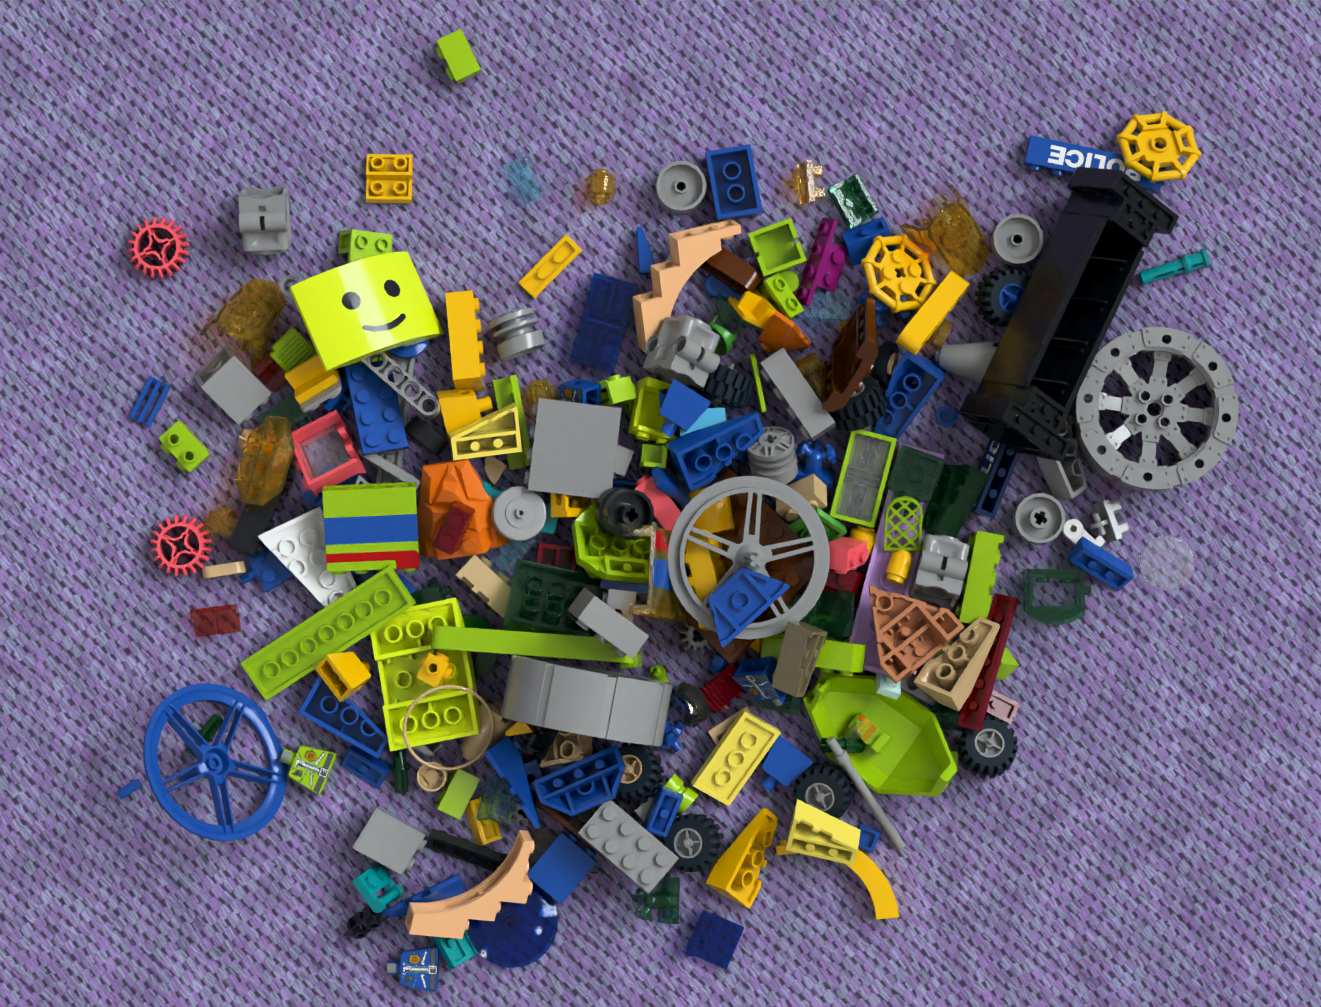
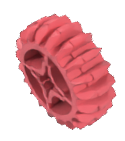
(167, 243)
(186, 535)

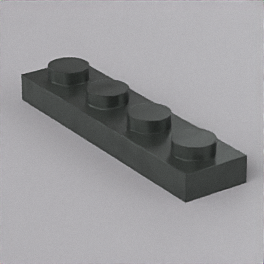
(465, 850)

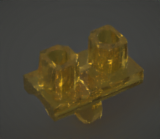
(804, 182)

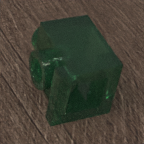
(947, 717)

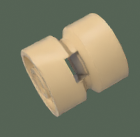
(430, 778)

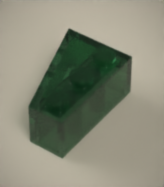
(953, 499)

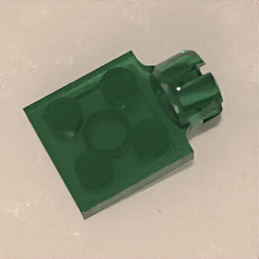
(914, 476)

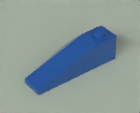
(510, 766)
(443, 890)

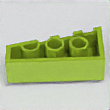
(979, 577)
(833, 655)

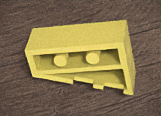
(822, 835)

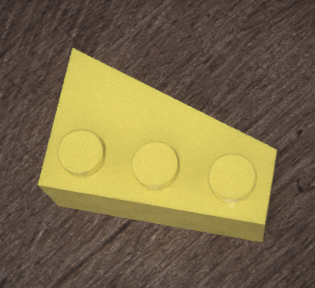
(488, 436)

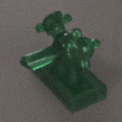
(664, 900)

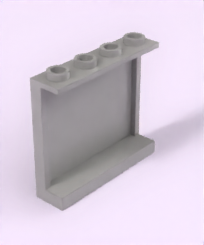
(573, 448)

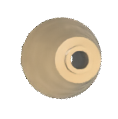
(474, 744)

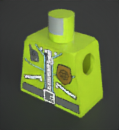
(310, 766)

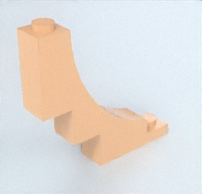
(688, 252)

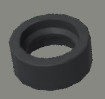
(426, 435)

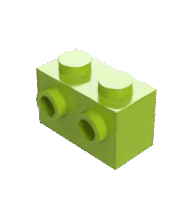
(459, 57)
(617, 390)
(185, 447)

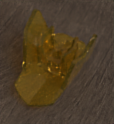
(953, 238)
(251, 316)

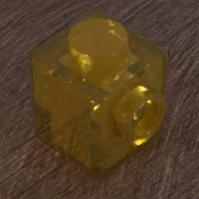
(222, 522)

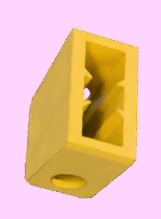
(461, 407)
(344, 673)

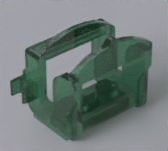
(1055, 614)

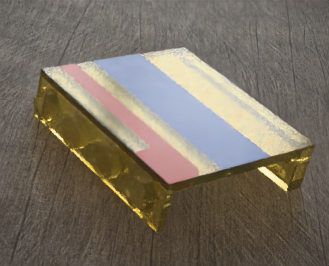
(662, 600)

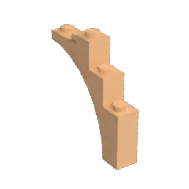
(451, 916)

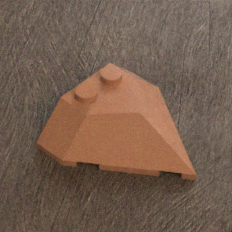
(909, 631)

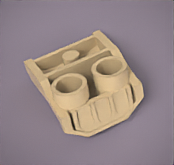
(567, 749)

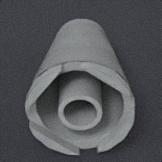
(967, 359)

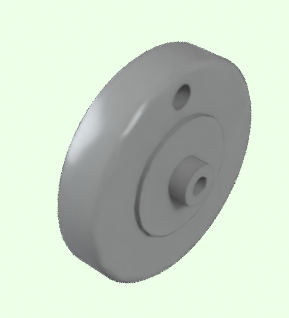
(518, 514)

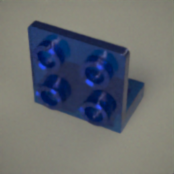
(714, 939)

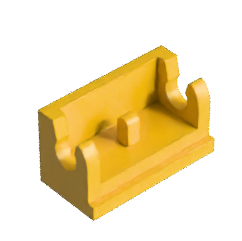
(568, 506)

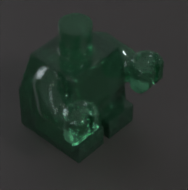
(432, 593)

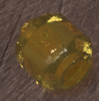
(601, 186)
(538, 389)

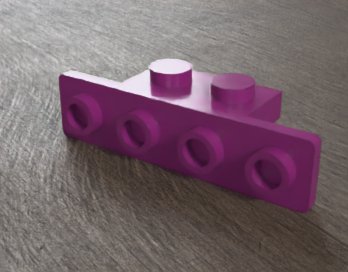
(823, 265)

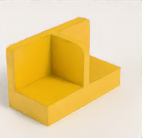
(753, 308)

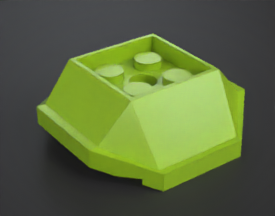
(609, 556)

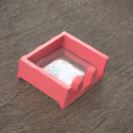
(325, 452)

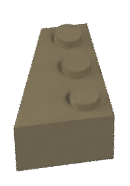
(798, 657)

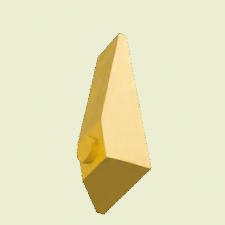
(739, 867)

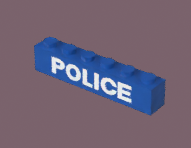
(1064, 158)

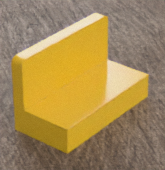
(310, 378)

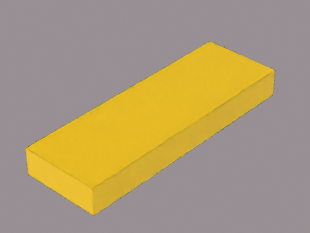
(550, 266)

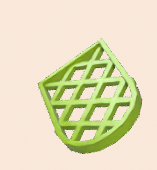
(758, 387)
(903, 519)

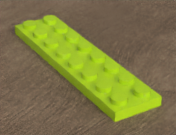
(328, 632)

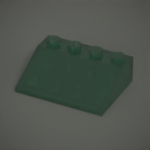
(542, 596)

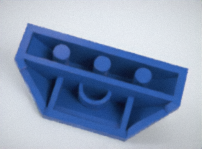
(583, 783)

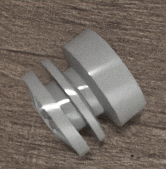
(517, 333)
(774, 455)

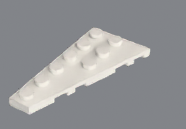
(302, 551)

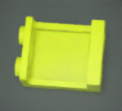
(645, 415)

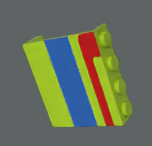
(370, 527)

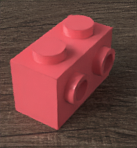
(847, 554)

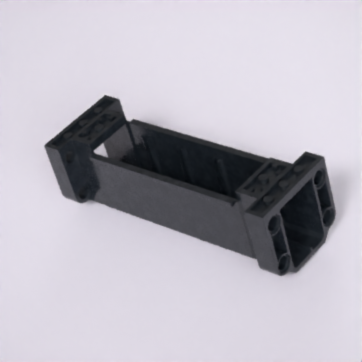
(1065, 312)

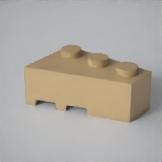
(486, 583)

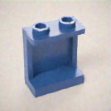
(562, 867)

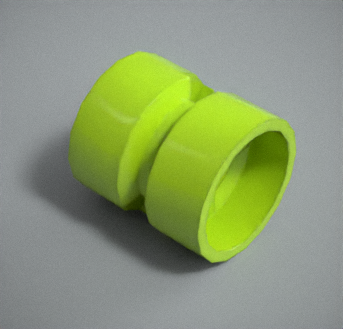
(677, 785)

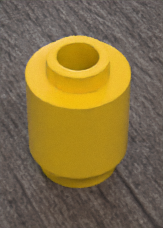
(899, 566)

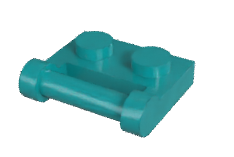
(371, 882)

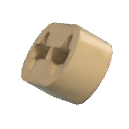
(223, 569)

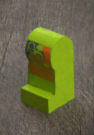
(870, 733)

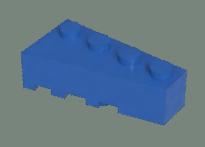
(344, 719)

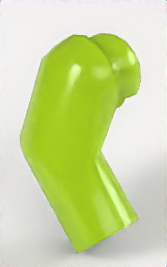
(659, 673)

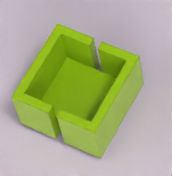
(776, 248)

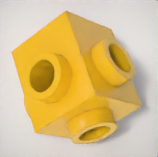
(428, 669)

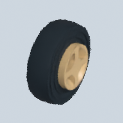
(886, 361)

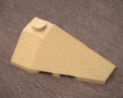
(955, 671)

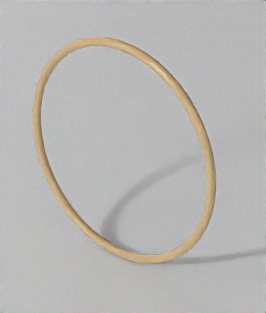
(439, 688)

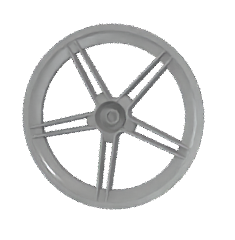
(749, 552)

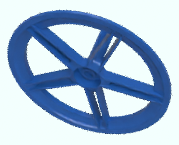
(215, 762)

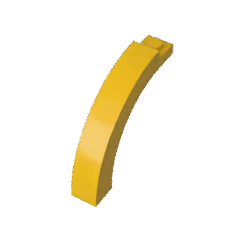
(873, 878)

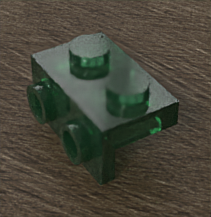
(853, 201)

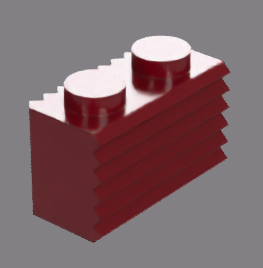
(454, 527)
(722, 689)

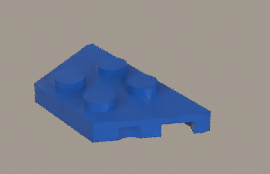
(742, 601)

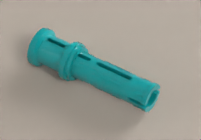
(1184, 264)

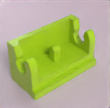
(457, 792)

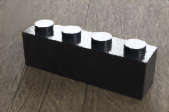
(256, 521)

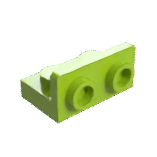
(781, 296)

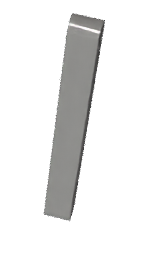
(386, 369)

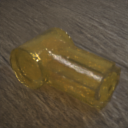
(812, 372)

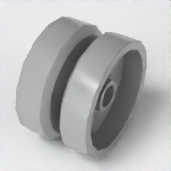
(681, 201)
(1028, 233)
(1052, 518)

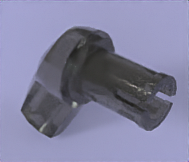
(696, 704)

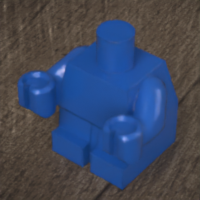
(672, 734)

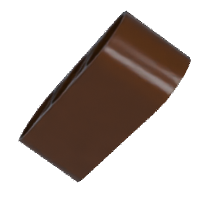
(733, 271)

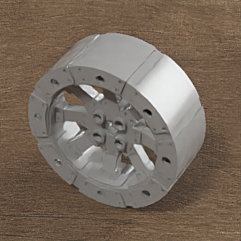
(1130, 473)
(586, 700)

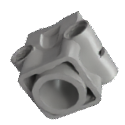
(265, 219)
(683, 351)
(940, 570)

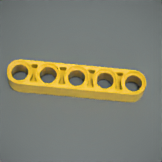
(932, 313)

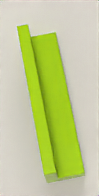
(508, 392)

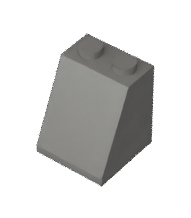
(232, 385)
(390, 840)

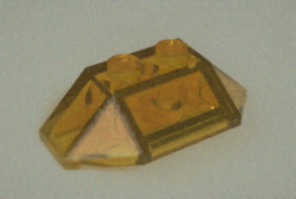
(265, 461)

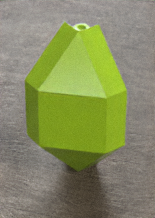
(916, 757)

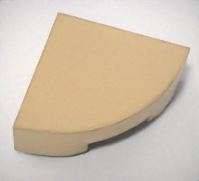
(494, 468)

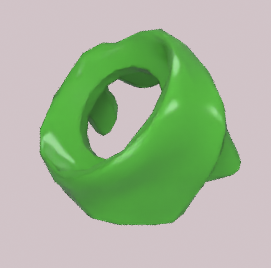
(723, 347)

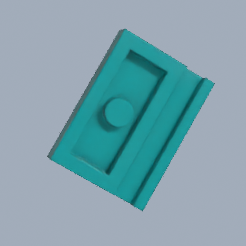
(455, 950)

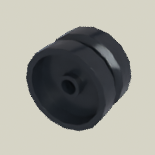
(622, 511)

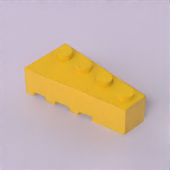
(464, 340)
(705, 567)

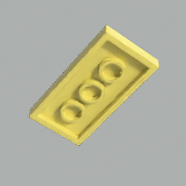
(735, 757)

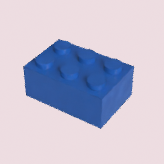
(733, 183)

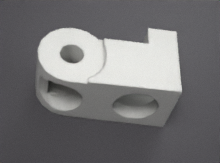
(1074, 530)

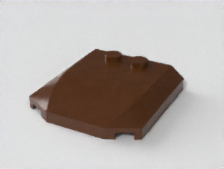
(851, 357)

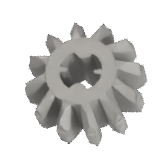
(690, 635)

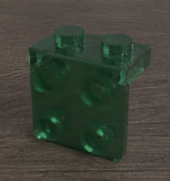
(832, 613)

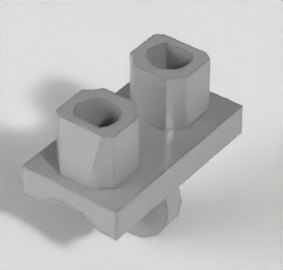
(1106, 521)

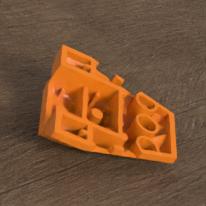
(439, 488)

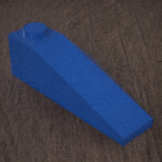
(908, 390)
(708, 450)

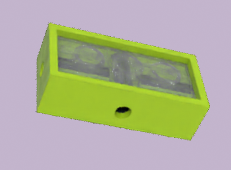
(862, 477)

